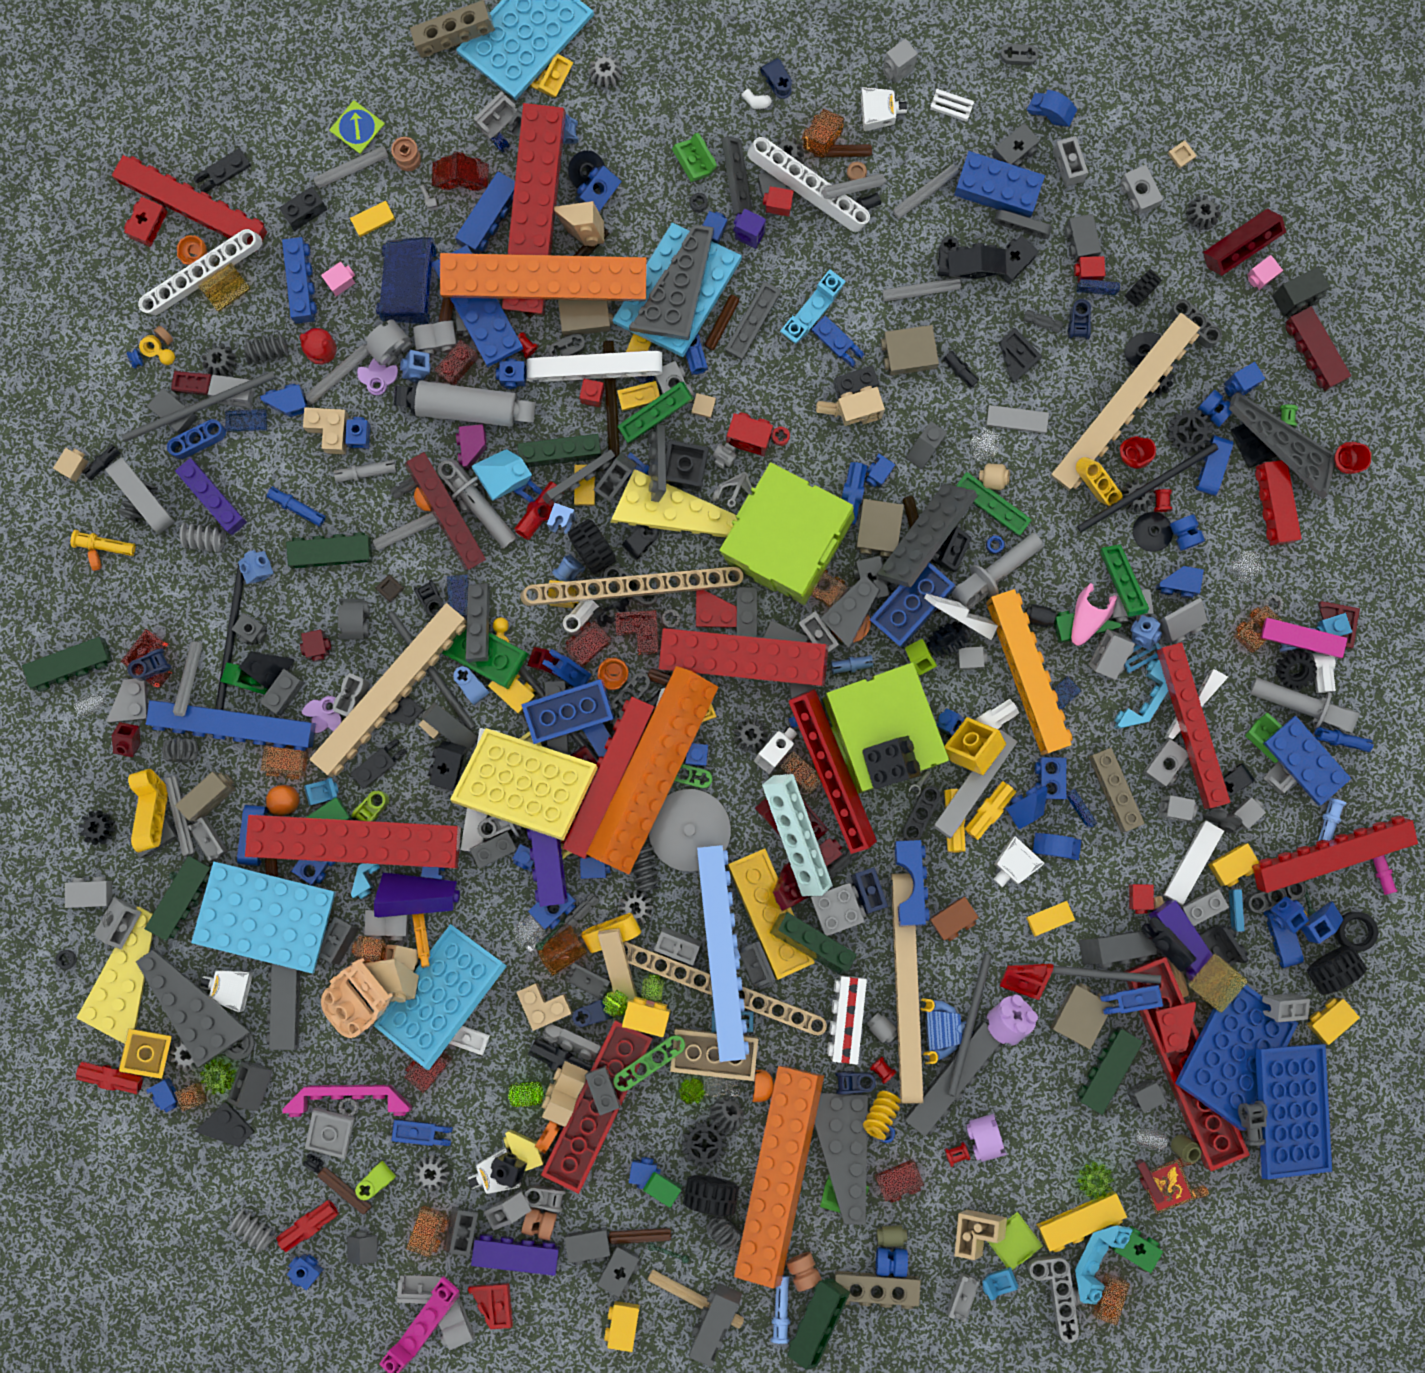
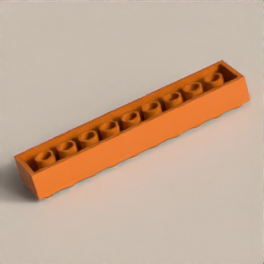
(542, 277)
(652, 770)
(779, 1176)

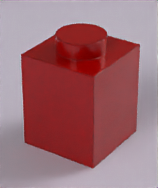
(778, 201)
(1090, 268)
(592, 393)
(1141, 898)

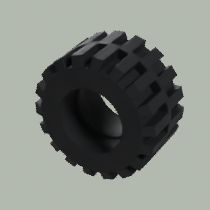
(592, 546)
(1336, 970)
(711, 1195)

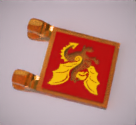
(1174, 1186)

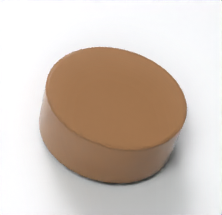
(856, 171)
(163, 335)

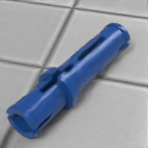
(288, 502)
(1338, 738)

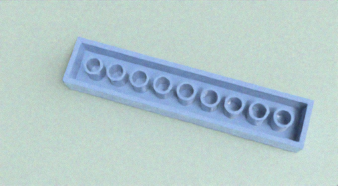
(721, 953)

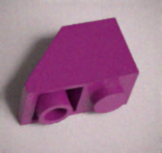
(472, 443)

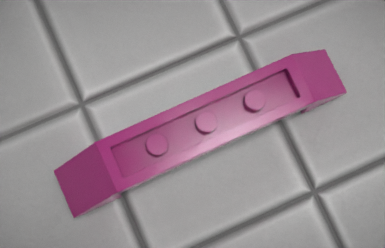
(299, 1103)
(422, 1327)

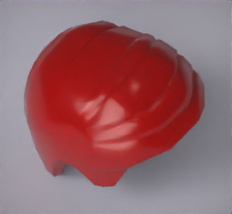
(1137, 452)
(1352, 457)

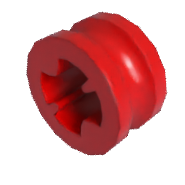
(785, 432)

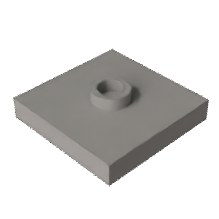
(329, 1133)

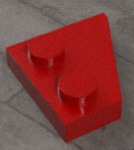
(714, 611)
(1027, 979)
(1175, 1025)
(494, 1304)

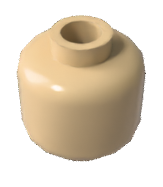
(994, 476)

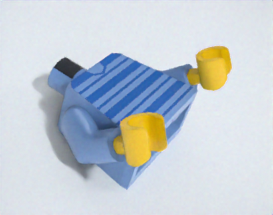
(942, 1029)

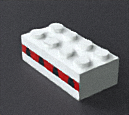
(847, 1020)

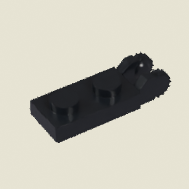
(222, 170)
(377, 765)
(1168, 944)

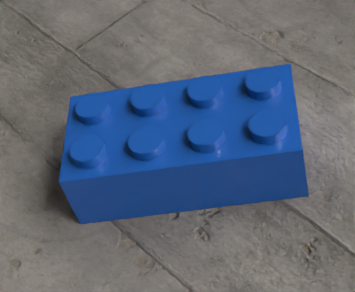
(999, 185)
(907, 607)
(568, 711)

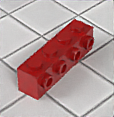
(1278, 503)

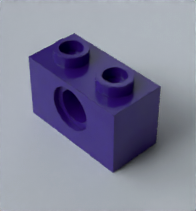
(749, 228)

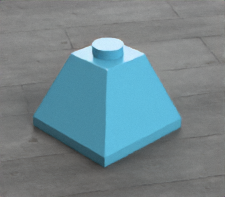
(502, 473)

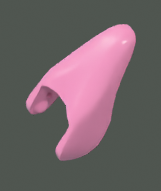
(1089, 618)

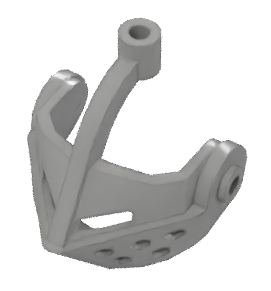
(741, 481)

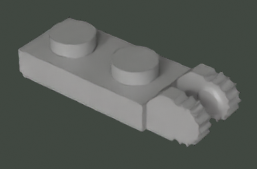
(571, 1041)

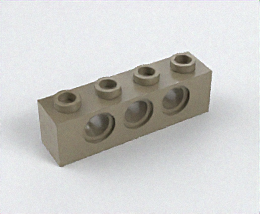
(452, 29)
(1116, 790)
(907, 1300)

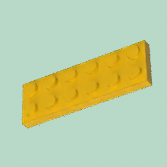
(755, 884)

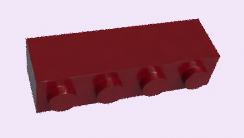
(1244, 242)
(1317, 348)

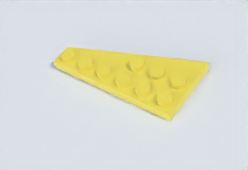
(673, 512)
(119, 988)

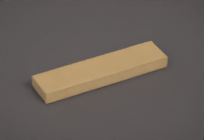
(617, 962)

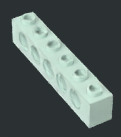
(797, 835)

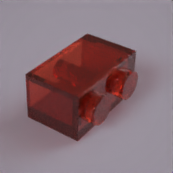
(456, 363)
(587, 643)
(899, 1180)

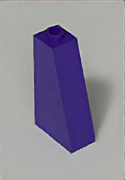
(414, 895)

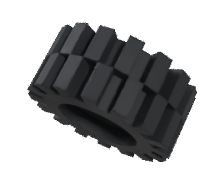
(1143, 288)
(1303, 676)

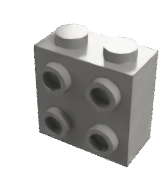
(838, 909)

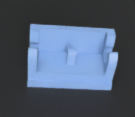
(561, 516)

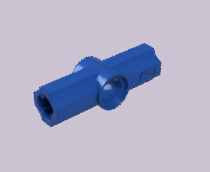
(696, 358)
(854, 488)

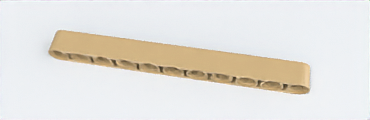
(623, 589)
(750, 994)
(907, 996)

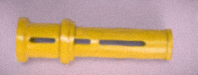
(94, 542)

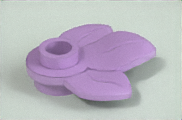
(377, 373)
(321, 716)

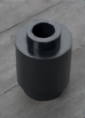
(1041, 615)

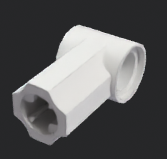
(581, 614)
(1325, 677)
(999, 715)

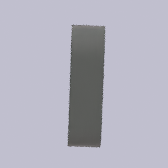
(1021, 58)
(565, 342)

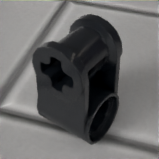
(943, 261)
(639, 541)
(429, 597)
(1238, 779)

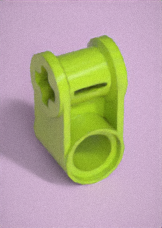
(369, 808)
(377, 1179)

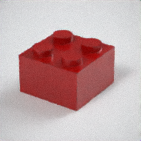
(749, 434)

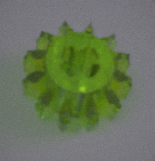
(210, 1075)
(525, 1094)
(1090, 1187)

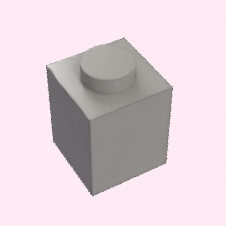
(971, 658)
(1249, 811)

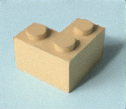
(861, 406)
(332, 425)
(540, 1011)
(563, 1094)
(976, 1228)

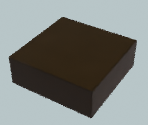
(389, 588)

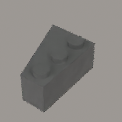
(851, 610)
(1116, 948)
(714, 1324)

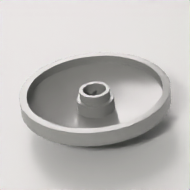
(688, 822)

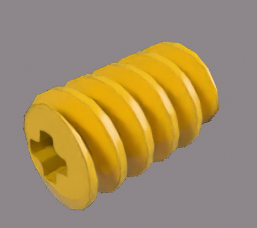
(880, 1114)

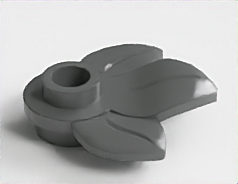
(1227, 822)

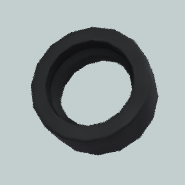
(1372, 931)

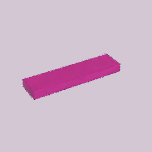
(1304, 638)

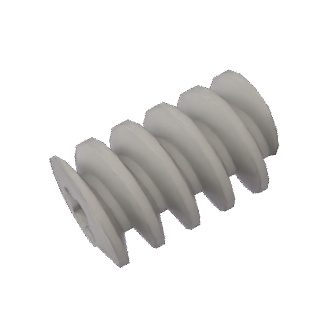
(202, 539)
(252, 1231)

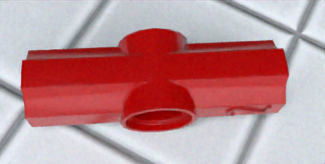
(532, 520)
(109, 1078)
(307, 1226)

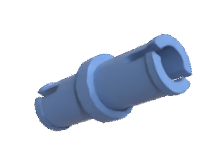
(851, 664)

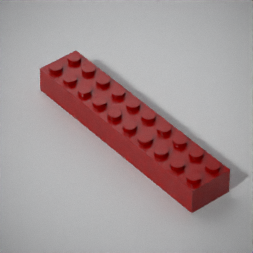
(535, 190)
(353, 841)
(1216, 1137)

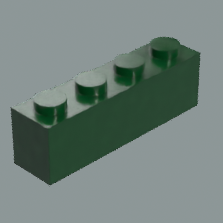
(560, 450)
(329, 551)
(67, 663)
(178, 898)
(813, 943)
(1109, 1070)
(818, 1323)

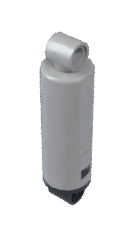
(463, 403)

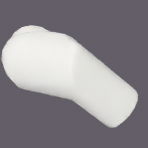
(756, 102)

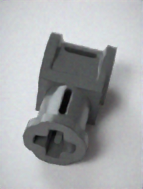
(1253, 1121)

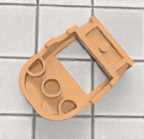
(345, 1006)

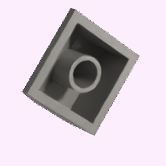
(1183, 621)

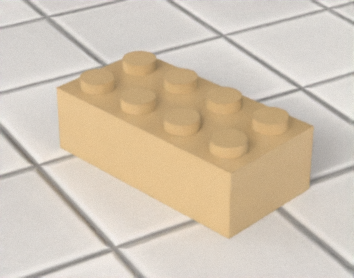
(702, 1056)

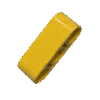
(1093, 476)
(626, 923)

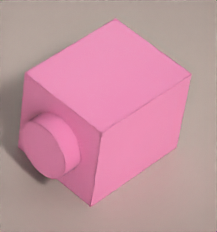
(1264, 272)
(339, 278)

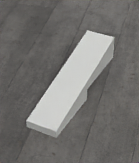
(958, 611)
(1211, 683)
(1193, 862)

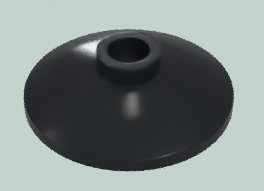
(583, 159)
(1138, 346)
(1145, 538)

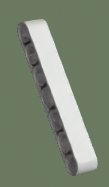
(798, 183)
(190, 272)
(594, 366)

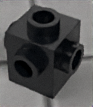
(508, 1170)

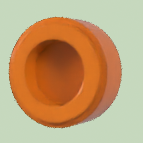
(94, 560)

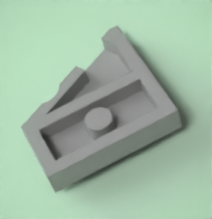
(130, 702)

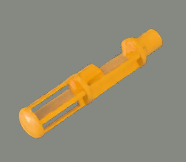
(421, 939)

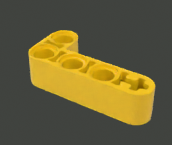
(150, 809)

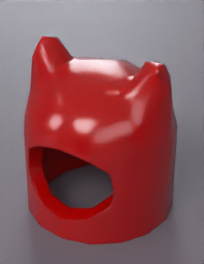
(318, 345)

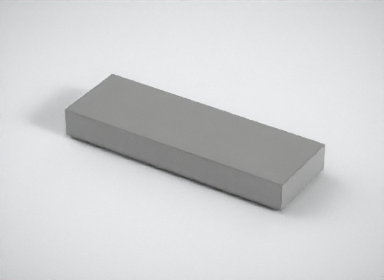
(1017, 419)

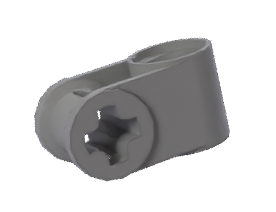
(546, 1198)

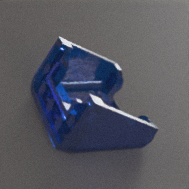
(406, 280)

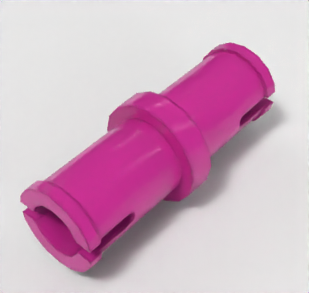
(1384, 875)

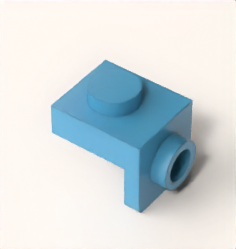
(1335, 625)
(321, 791)
(999, 1283)

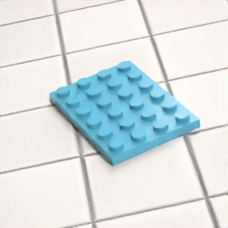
(524, 40)
(718, 271)
(263, 917)
(444, 997)

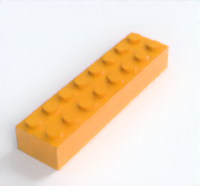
(1028, 672)

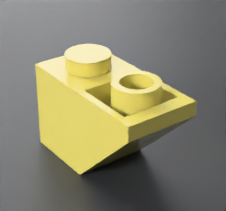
(524, 1149)

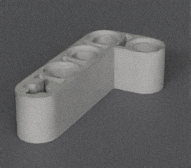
(139, 495)
(1058, 1298)

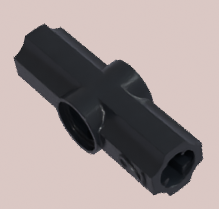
(554, 1056)

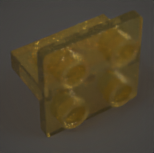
(224, 287)
(1217, 983)

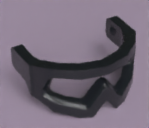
(620, 606)

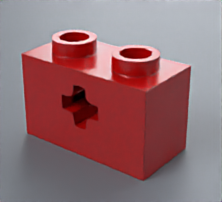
(146, 231)

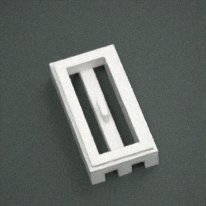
(955, 98)

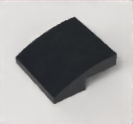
(1251, 447)
(952, 550)

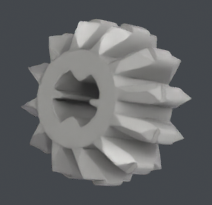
(608, 76)
(642, 906)
(186, 1063)
(429, 1180)

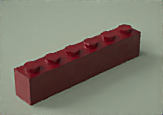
(445, 511)

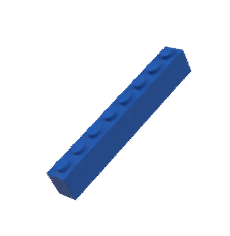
(232, 724)

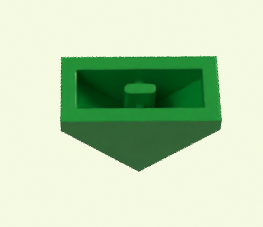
(663, 1189)

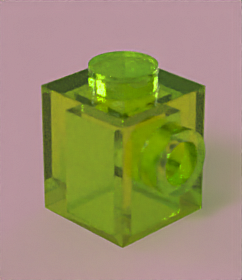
(652, 988)

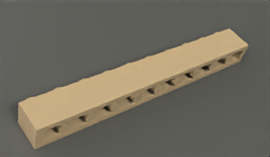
(1127, 398)
(389, 690)

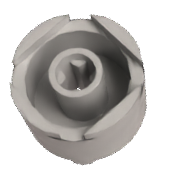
(387, 343)

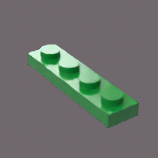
(655, 412)
(995, 505)
(1124, 580)

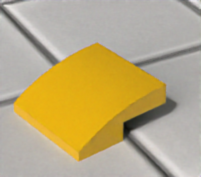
(553, 77)

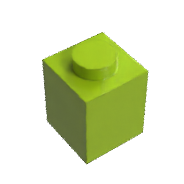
(920, 656)

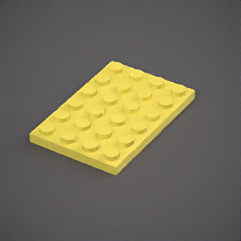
(524, 783)

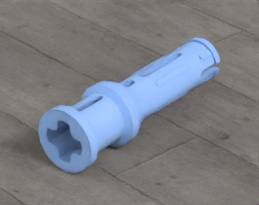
(1331, 818)
(780, 1320)

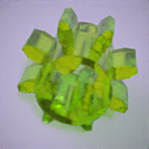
(615, 1003)
(691, 1091)

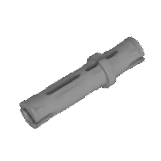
(363, 471)

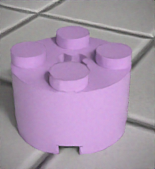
(1011, 1020)
(987, 1138)

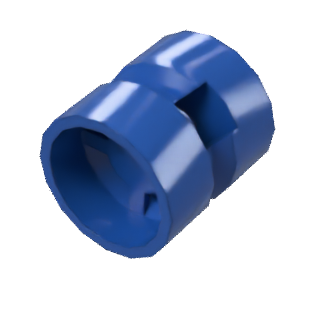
(1210, 403)
(1187, 532)
(891, 1262)

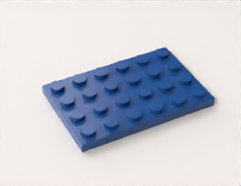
(1224, 1057)
(1297, 1103)

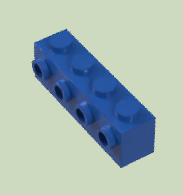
(487, 214)
(298, 280)

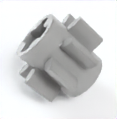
(724, 455)

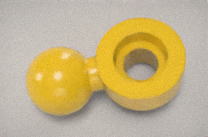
(166, 356)
(500, 626)

